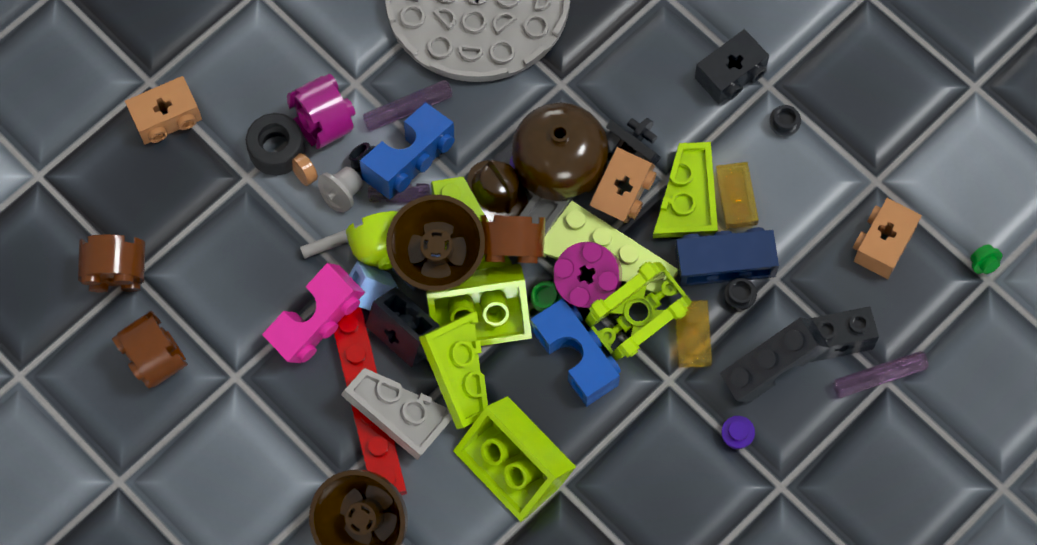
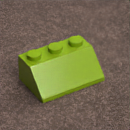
(497, 297)
(513, 458)

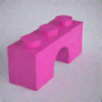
(335, 296)

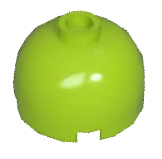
(369, 239)

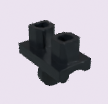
(619, 137)

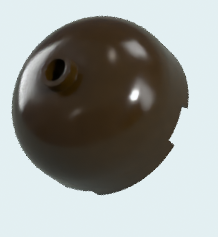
(560, 151)

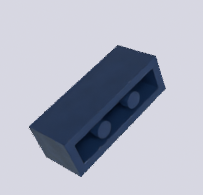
(726, 257)

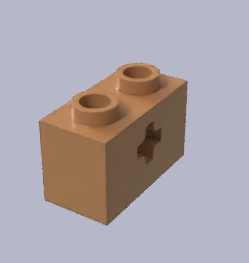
(172, 97)
(608, 194)
(898, 224)

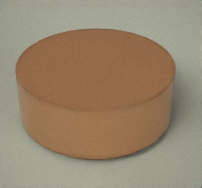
(304, 169)

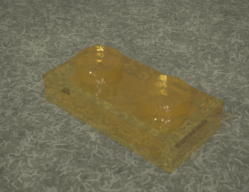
(736, 195)
(694, 336)

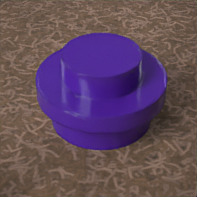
(738, 432)

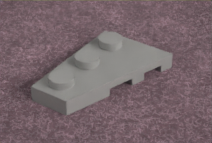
(403, 415)

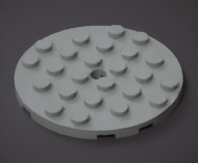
(479, 38)

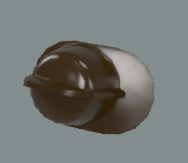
(497, 189)

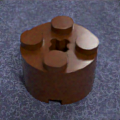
(513, 237)
(111, 262)
(150, 349)

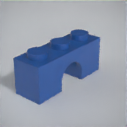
(393, 169)
(562, 327)

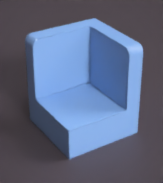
(372, 281)

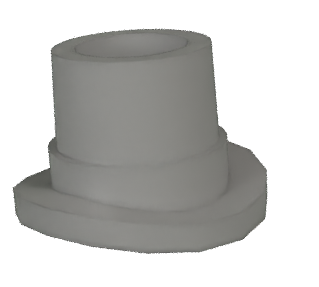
(340, 188)

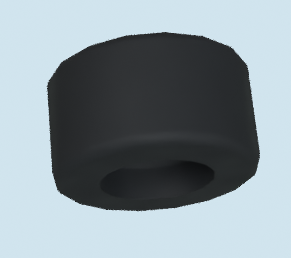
(271, 126)

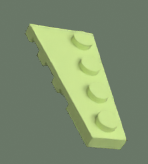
(580, 225)

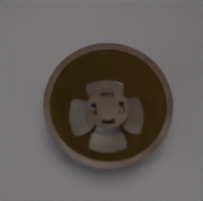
(423, 230)
(339, 512)

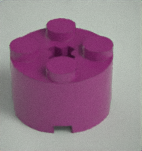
(321, 111)
(570, 268)

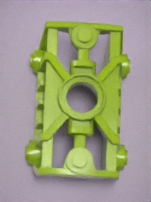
(633, 293)

